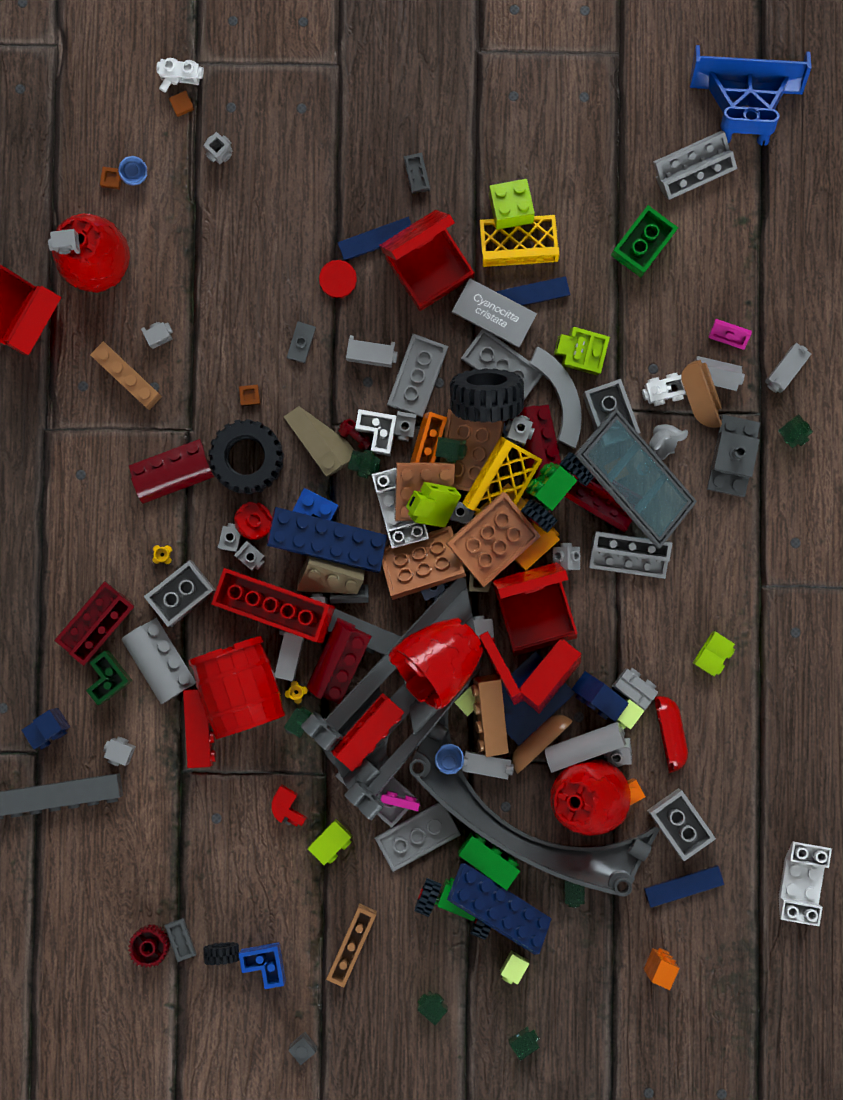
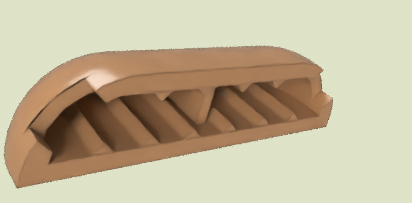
(702, 393)
(539, 741)

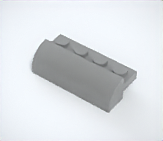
(694, 165)
(629, 555)
(158, 660)
(585, 747)

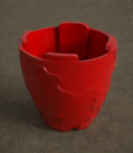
(102, 255)
(437, 661)
(602, 797)

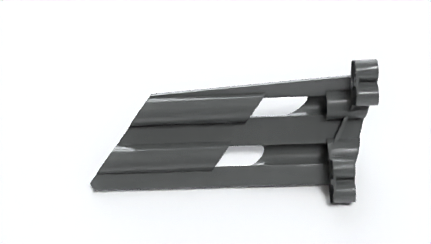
(377, 769)

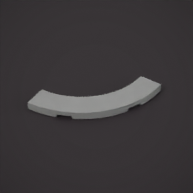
(566, 395)

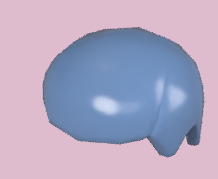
(132, 170)
(449, 759)

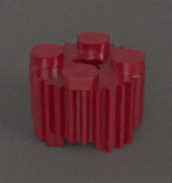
(158, 940)

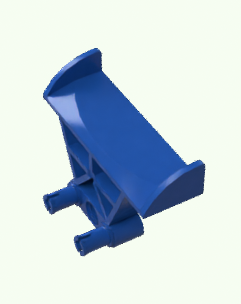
(750, 83)

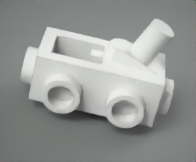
(175, 71)
(658, 391)

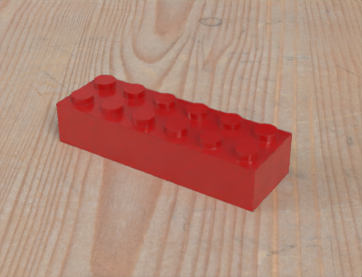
(273, 605)

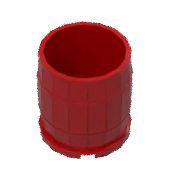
(237, 687)

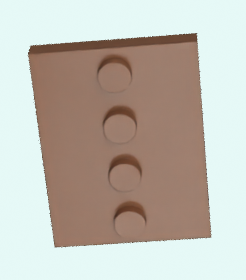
(480, 442)
(493, 539)
(421, 564)

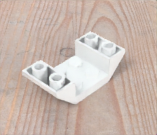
(399, 532)
(803, 883)

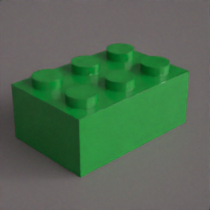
(644, 241)
(489, 860)

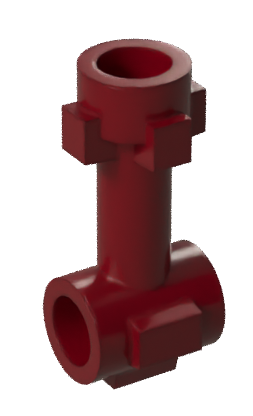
(347, 428)

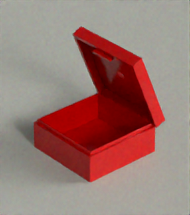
(427, 259)
(23, 311)
(535, 608)
(544, 680)

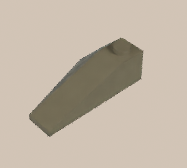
(323, 444)

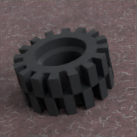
(221, 953)

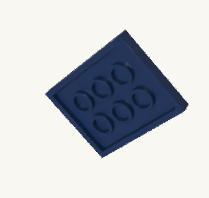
(521, 718)

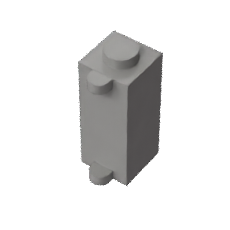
(371, 353)
(787, 368)
(724, 374)
(289, 656)
(489, 766)

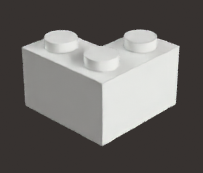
(381, 426)

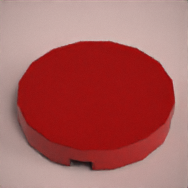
(337, 279)
(253, 520)

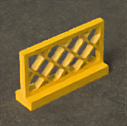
(523, 255)
(491, 469)

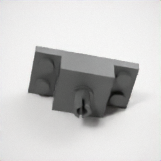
(734, 456)

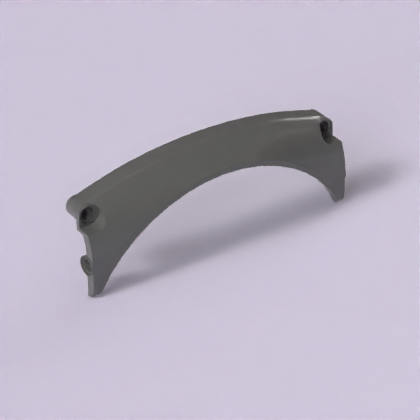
(588, 866)

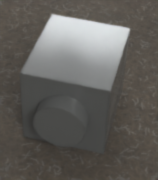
(302, 1048)

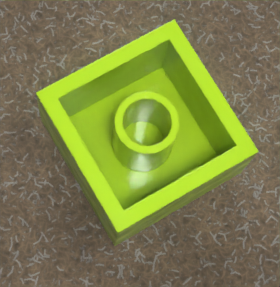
(511, 204)

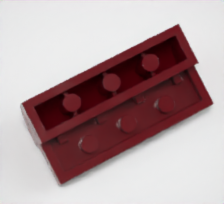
(543, 441)
(170, 471)
(600, 503)
(94, 623)
(338, 661)

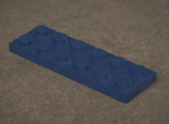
(326, 540)
(499, 909)

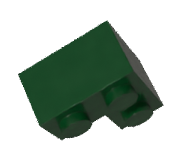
(112, 678)

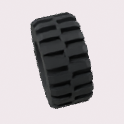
(486, 395)
(228, 438)

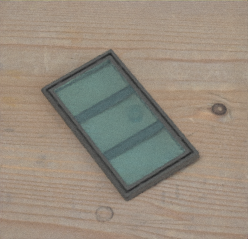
(636, 478)

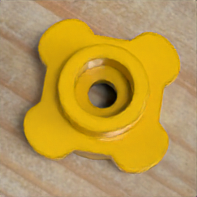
(157, 554)
(296, 697)

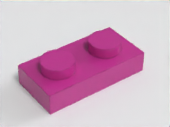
(729, 334)
(408, 802)

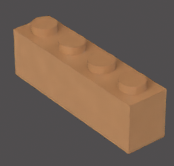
(126, 375)
(490, 715)
(351, 945)

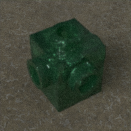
(796, 431)
(364, 463)

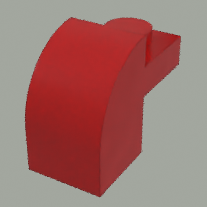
(282, 805)

